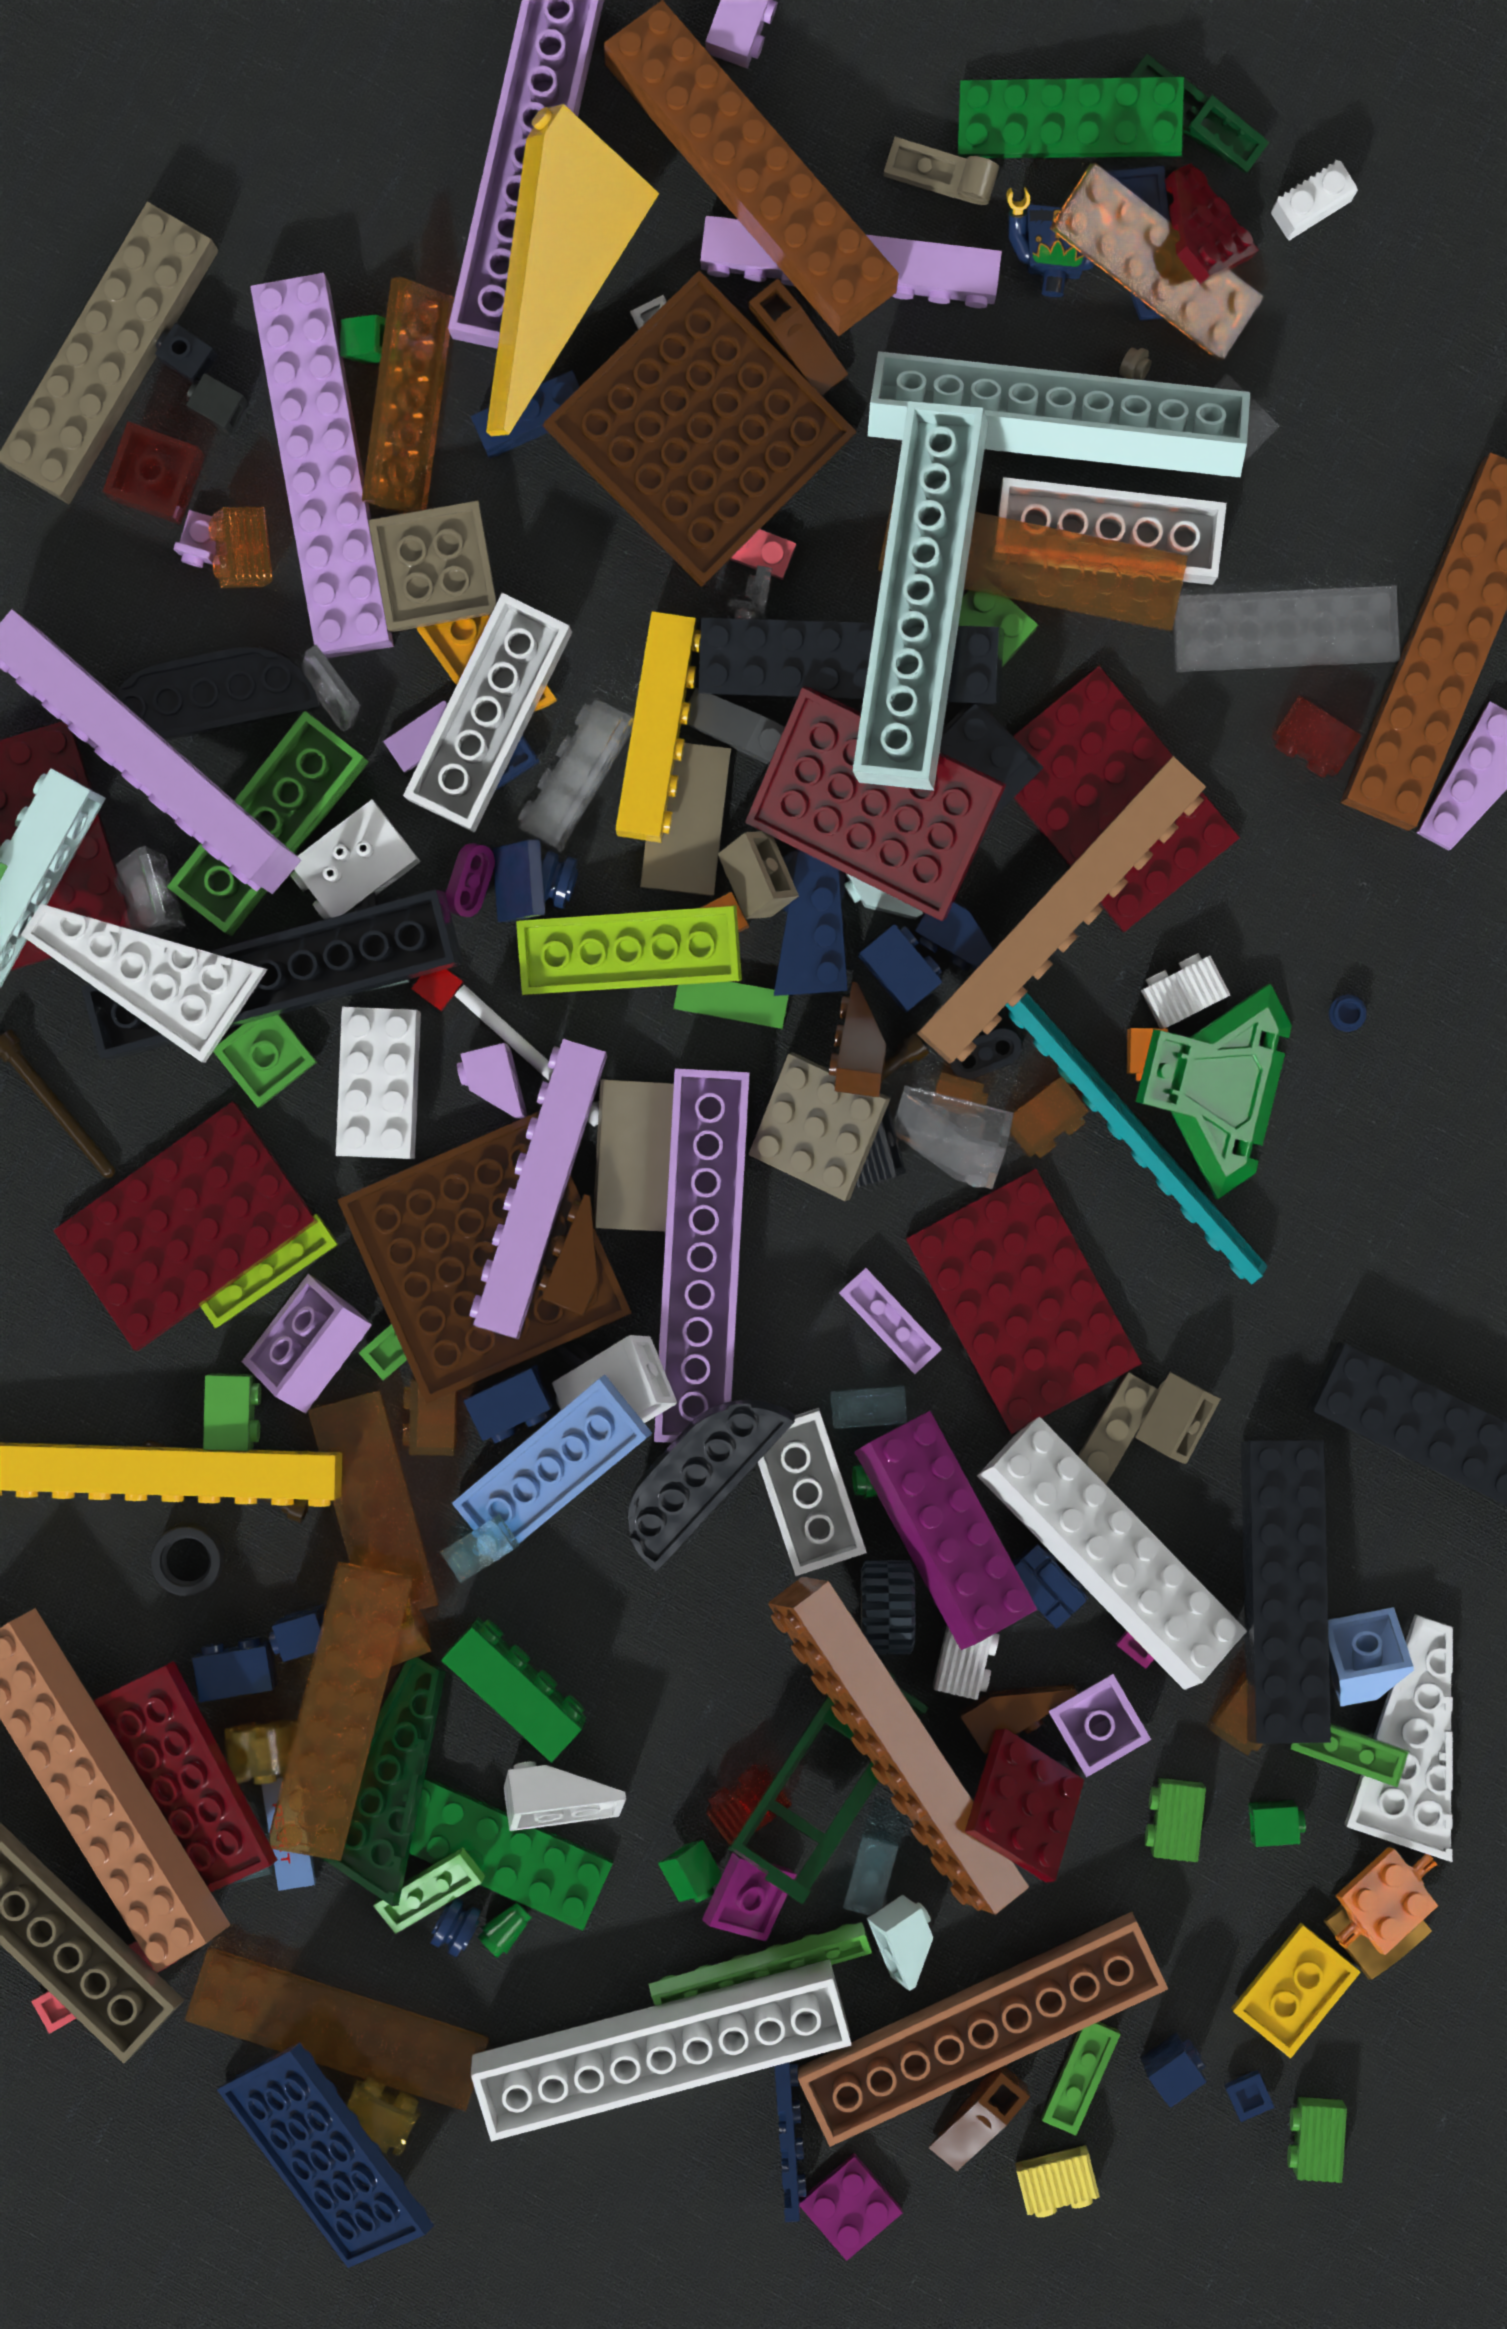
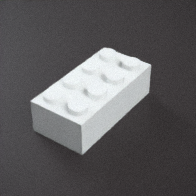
(378, 1082)
(810, 1496)

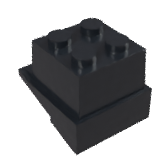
(988, 747)

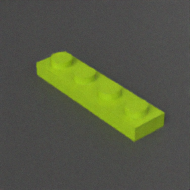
(270, 1273)

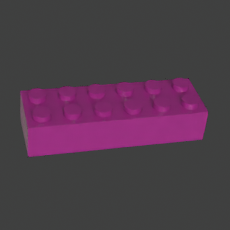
(945, 1530)

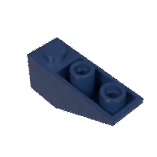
(956, 936)

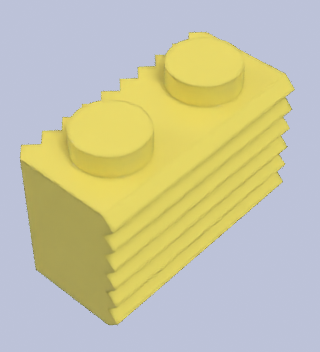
(1057, 2181)

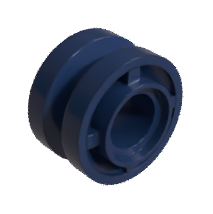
(559, 878)
(455, 1927)

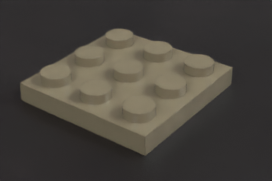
(433, 566)
(816, 1130)

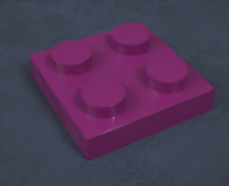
(745, 1900)
(850, 2206)

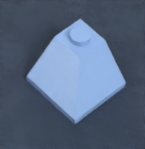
(1367, 1655)

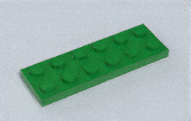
(1071, 117)
(518, 1864)

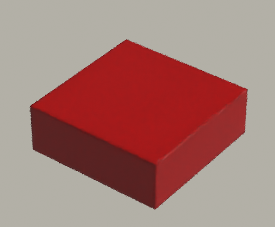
(438, 987)

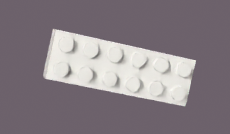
(1133, 518)
(488, 712)

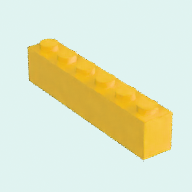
(657, 727)

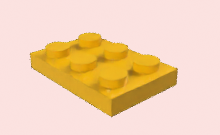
(1295, 1990)

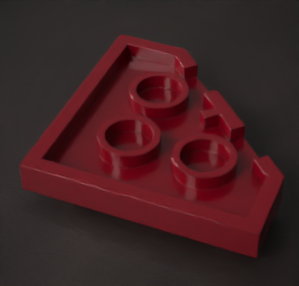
(1208, 233)

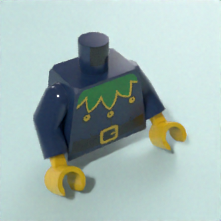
(1041, 247)

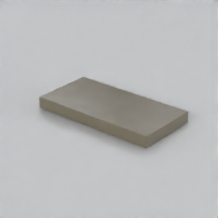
(689, 853)
(633, 1155)

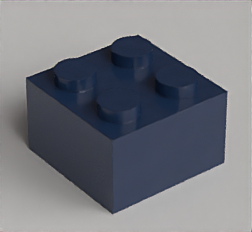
(901, 968)
(509, 1403)

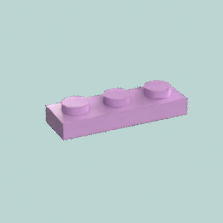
(890, 1320)

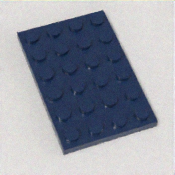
(325, 2156)

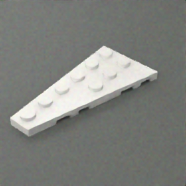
(166, 984)
(1420, 1721)

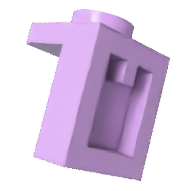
(195, 541)

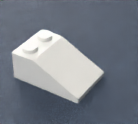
(554, 1797)

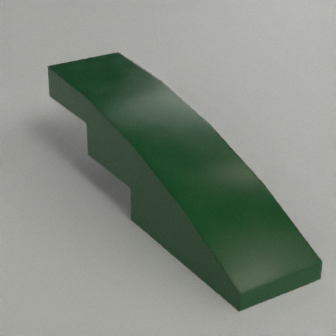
(1211, 122)

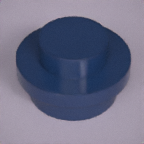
(1347, 1013)

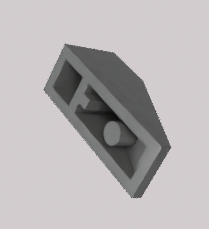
(735, 726)

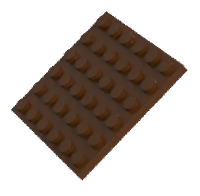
(699, 428)
(426, 1253)

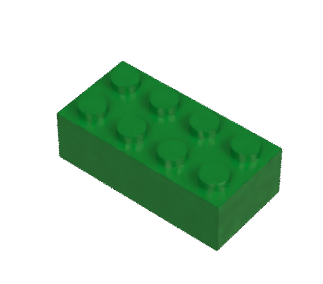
(515, 1688)

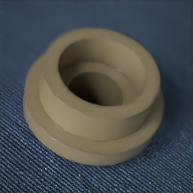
(1135, 364)

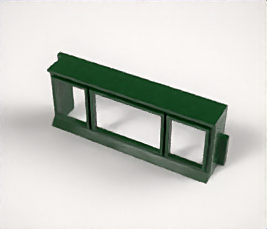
(827, 1841)

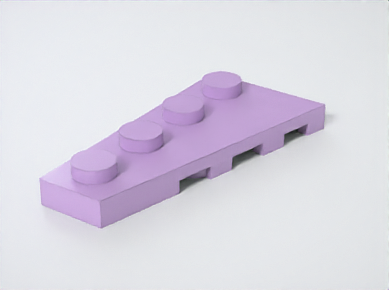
(1472, 783)

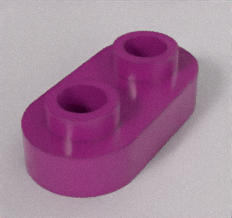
(470, 880)

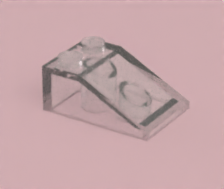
(144, 883)
(954, 1134)

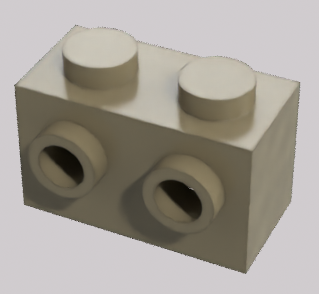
(758, 883)
(1177, 1418)

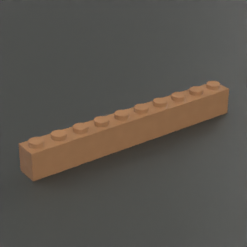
(1062, 910)

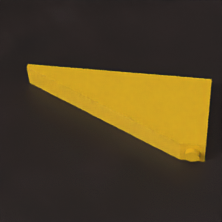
(569, 231)

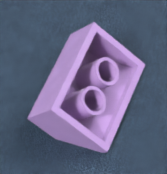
(306, 1344)

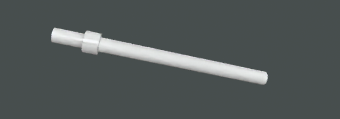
(512, 1038)

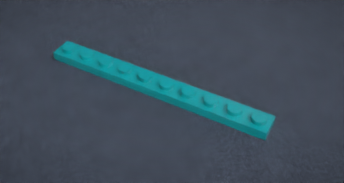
(1144, 1146)

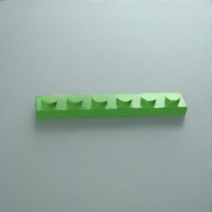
(837, 1945)

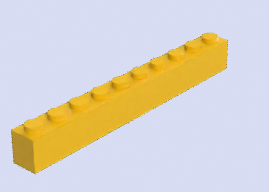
(170, 1473)

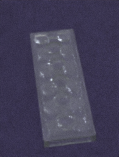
(1286, 628)

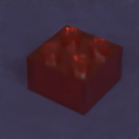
(153, 473)

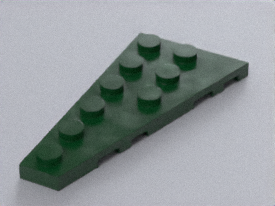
(393, 1783)

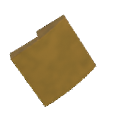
(1363, 1951)

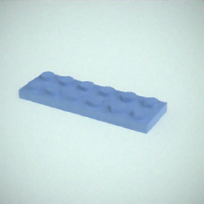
(556, 1462)

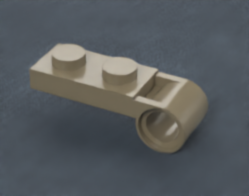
(942, 172)

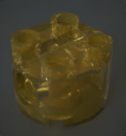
(259, 1750)
(383, 2115)

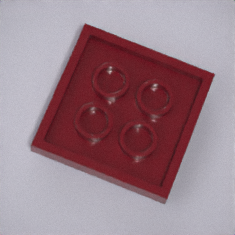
(1025, 1805)

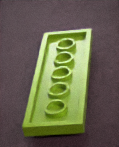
(629, 950)

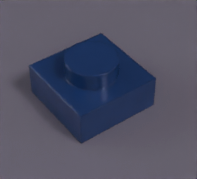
(1249, 2095)

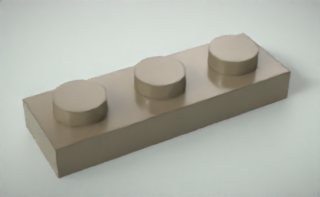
(1117, 1426)

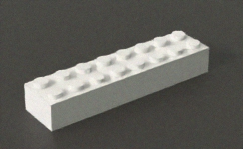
(1112, 1553)

